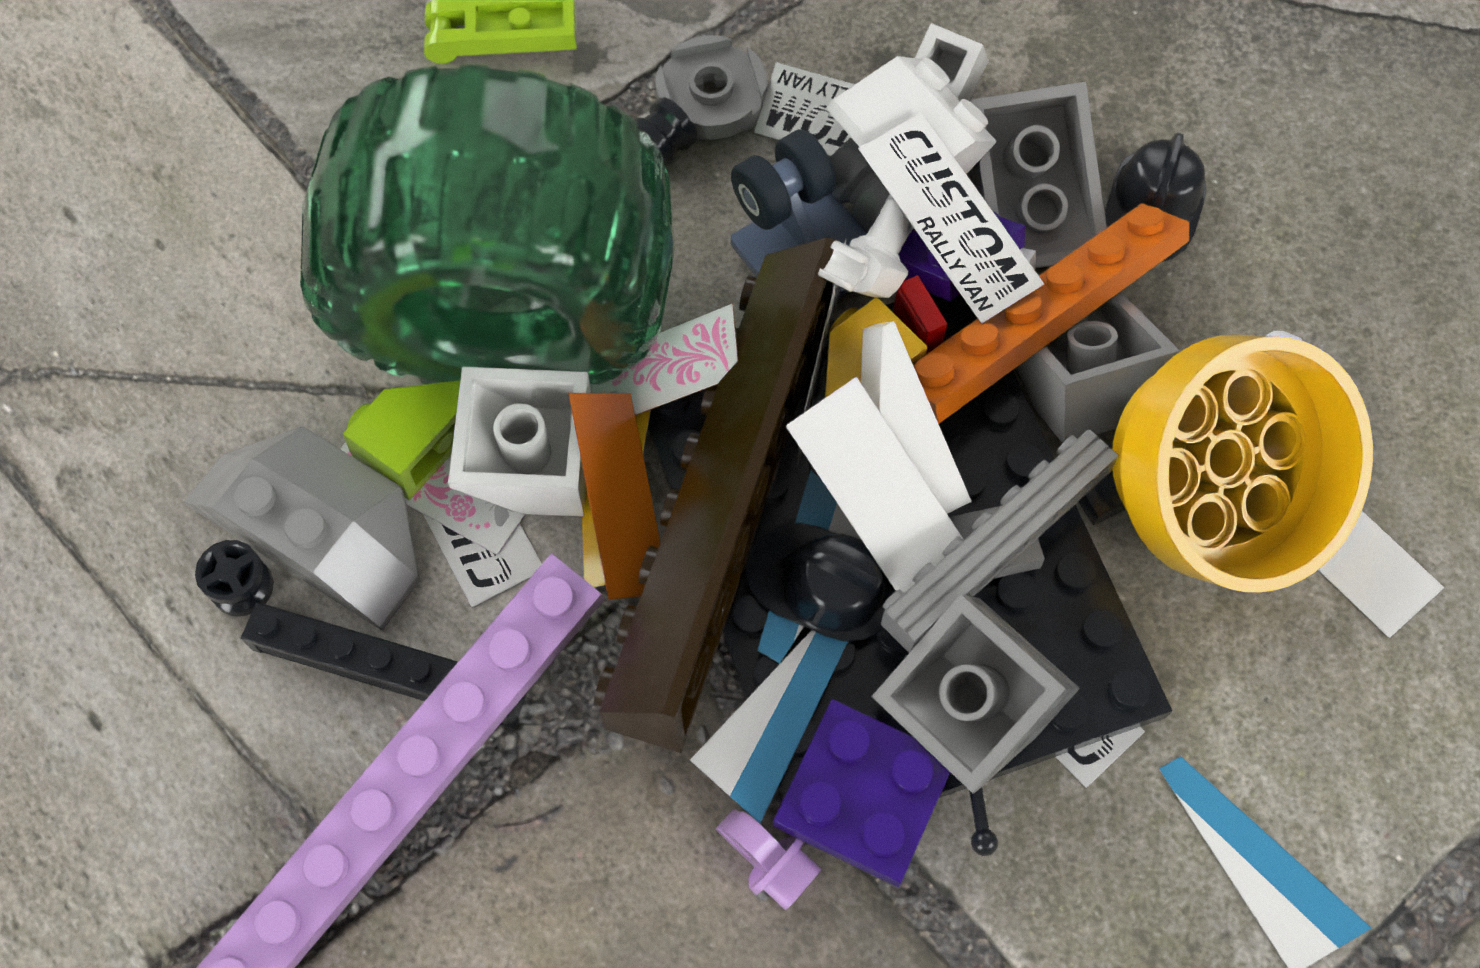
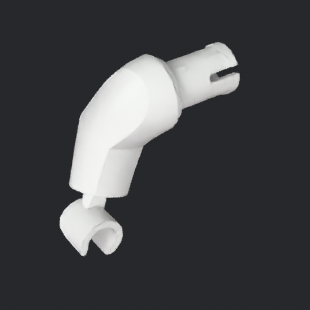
(872, 261)

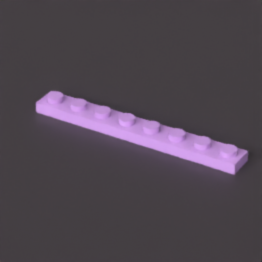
(409, 773)

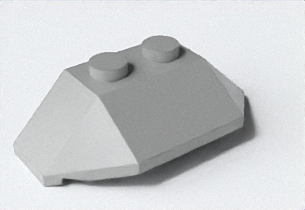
(317, 518)

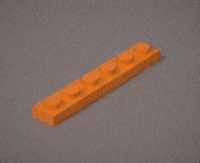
(1070, 292)

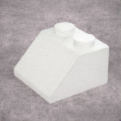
(903, 90)
(519, 440)

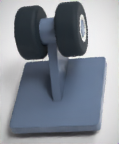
(789, 201)

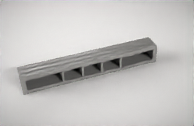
(998, 537)

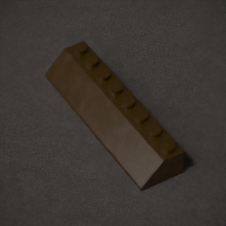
(719, 505)

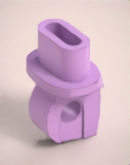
(778, 866)

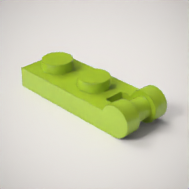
(497, 27)

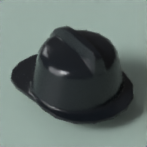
(1163, 177)
(819, 581)

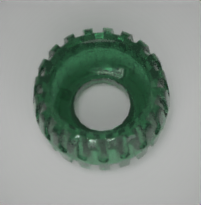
(487, 227)

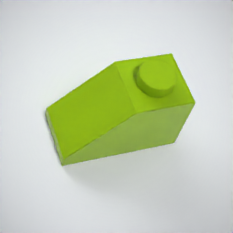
(406, 432)

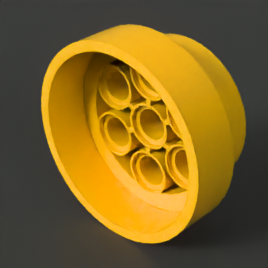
(1281, 470)

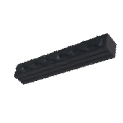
(350, 654)

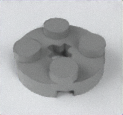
(715, 60)

